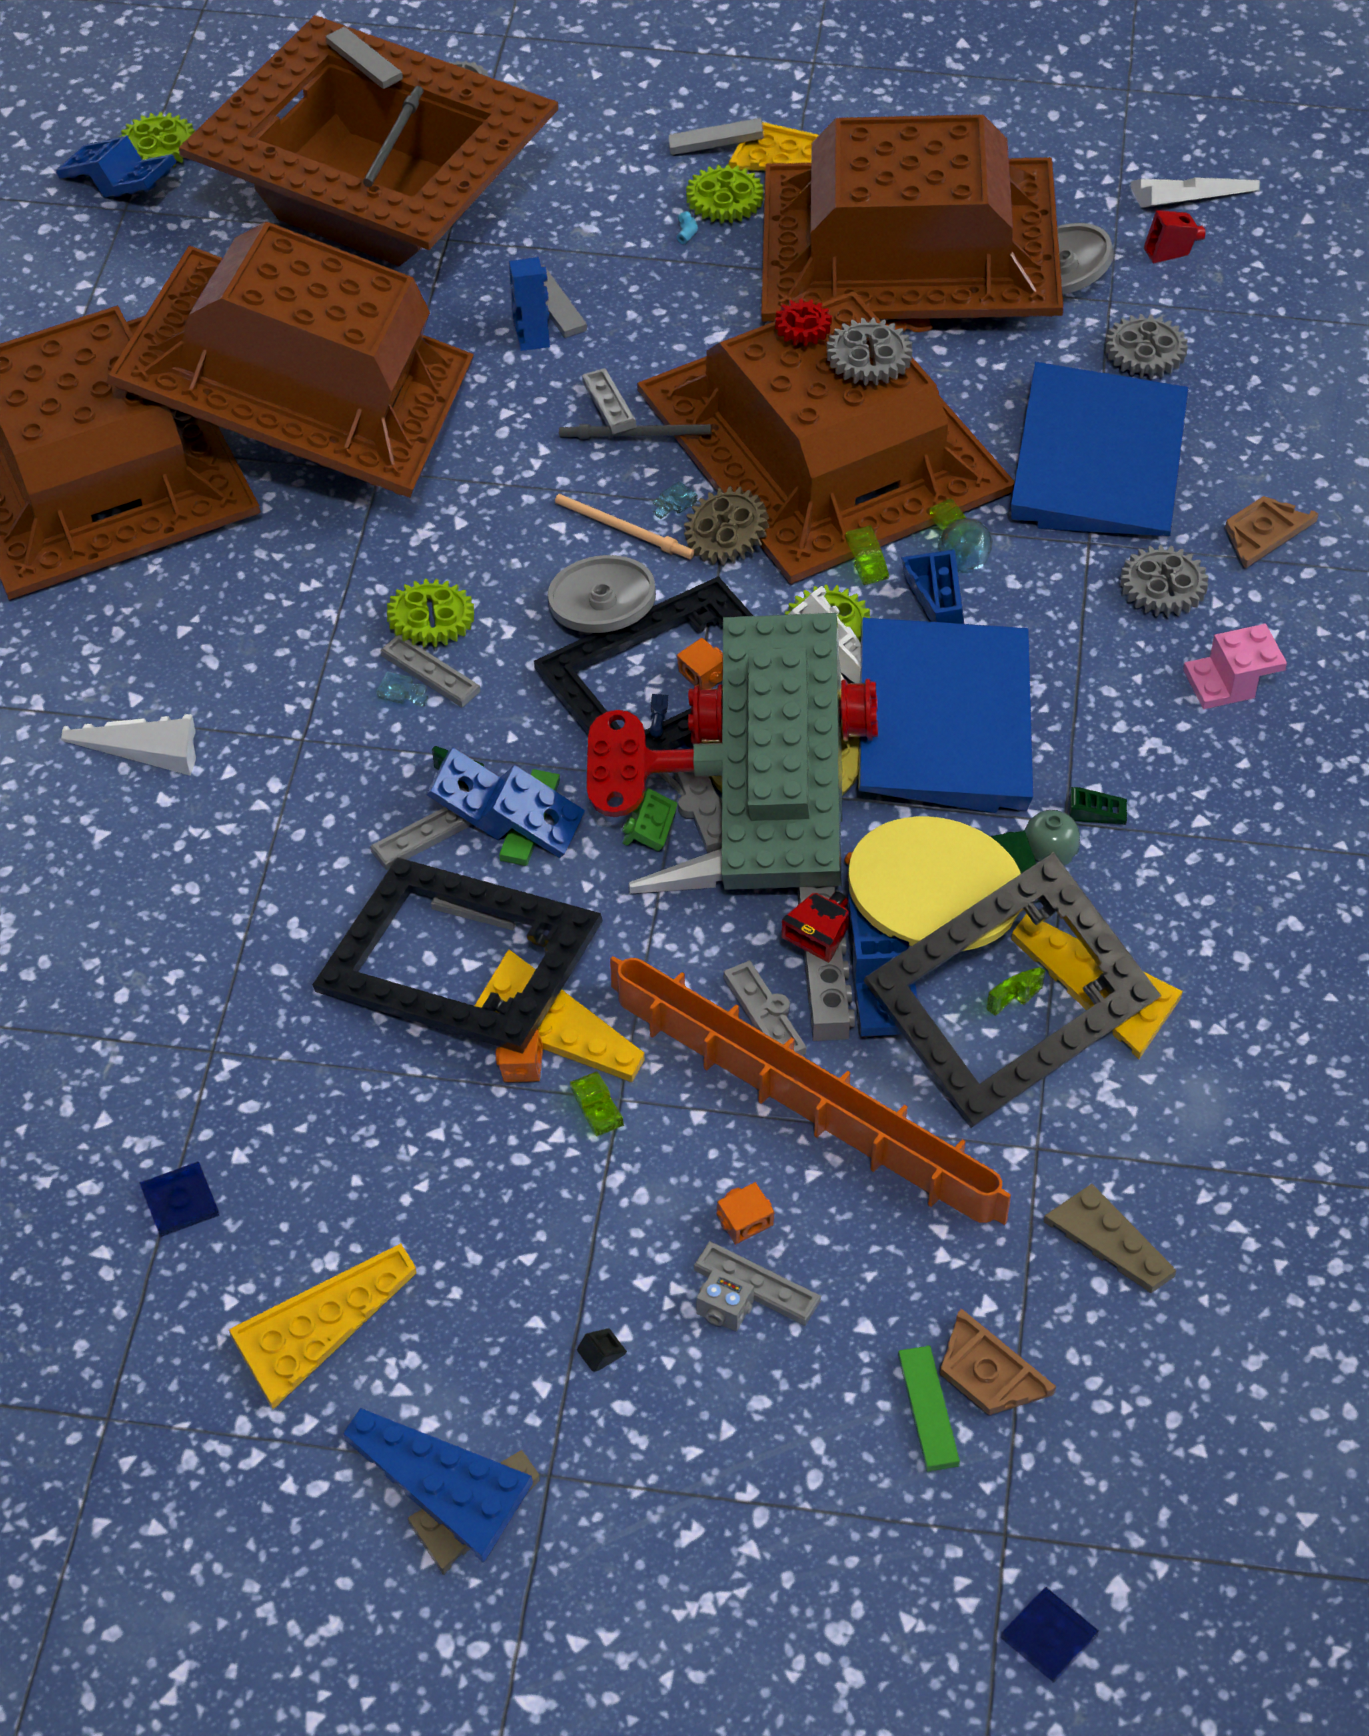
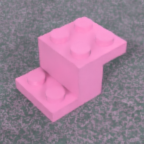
(1234, 666)

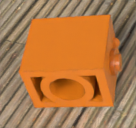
(701, 664)
(519, 1066)
(745, 1212)

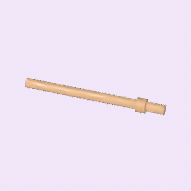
(666, 543)

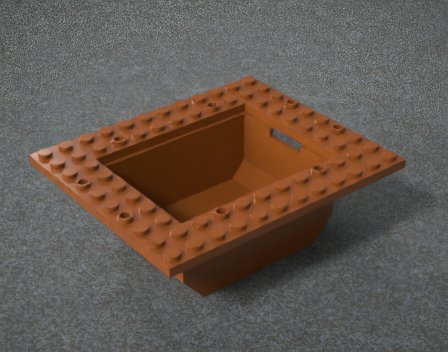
(319, 153)
(914, 221)
(299, 355)
(822, 441)
(89, 447)

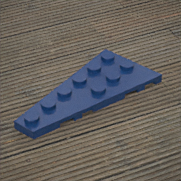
(448, 1482)

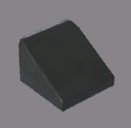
(600, 1349)

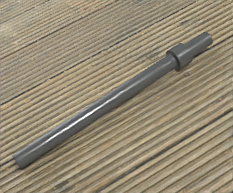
(409, 107)
(586, 431)

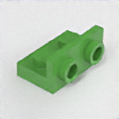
(650, 820)

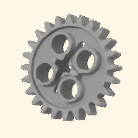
(1146, 345)
(851, 354)
(1164, 580)

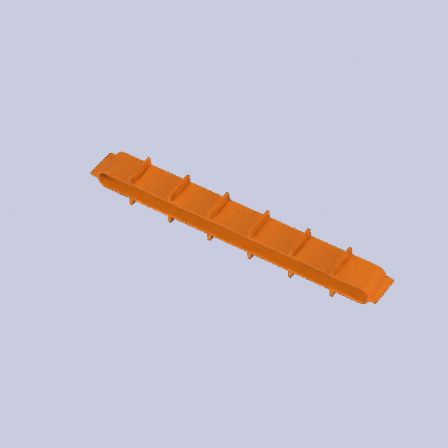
(811, 1091)

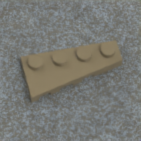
(1103, 1229)
(440, 1540)

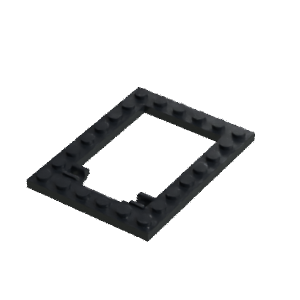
(697, 605)
(1058, 892)
(520, 1016)

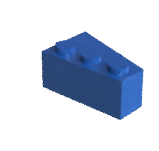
(529, 303)
(935, 585)

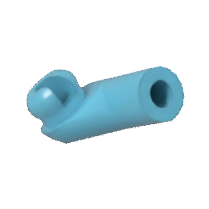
(688, 226)

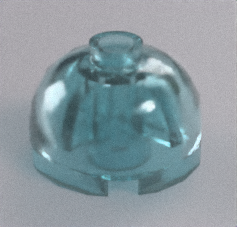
(970, 541)

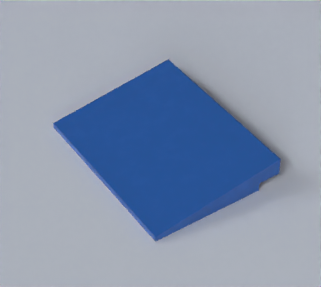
(1099, 452)
(948, 713)

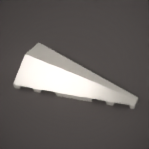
(1160, 192)
(848, 642)
(156, 743)
(692, 874)

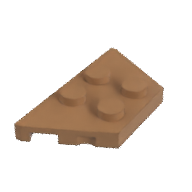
(1265, 527)
(989, 1369)

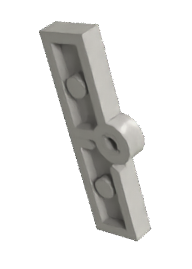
(702, 805)
(765, 1010)

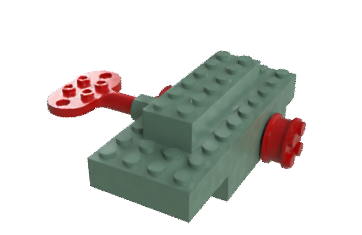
(775, 751)

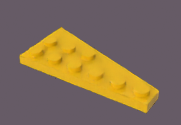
(777, 146)
(1075, 968)
(569, 1026)
(302, 1332)

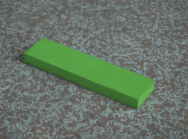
(517, 847)
(928, 1408)

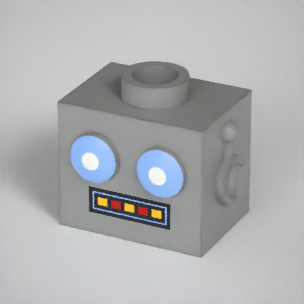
(725, 1300)

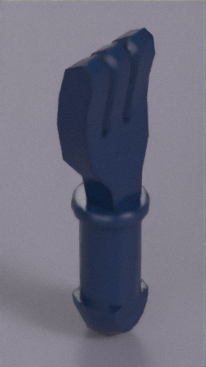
(659, 707)

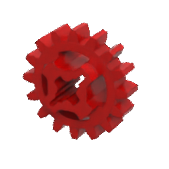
(803, 322)

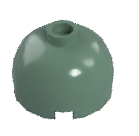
(1053, 832)

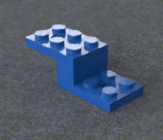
(116, 167)
(506, 802)
(871, 952)

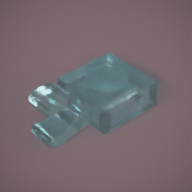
(675, 498)
(398, 687)

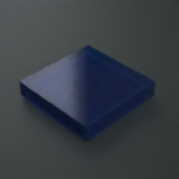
(179, 1199)
(1049, 1634)

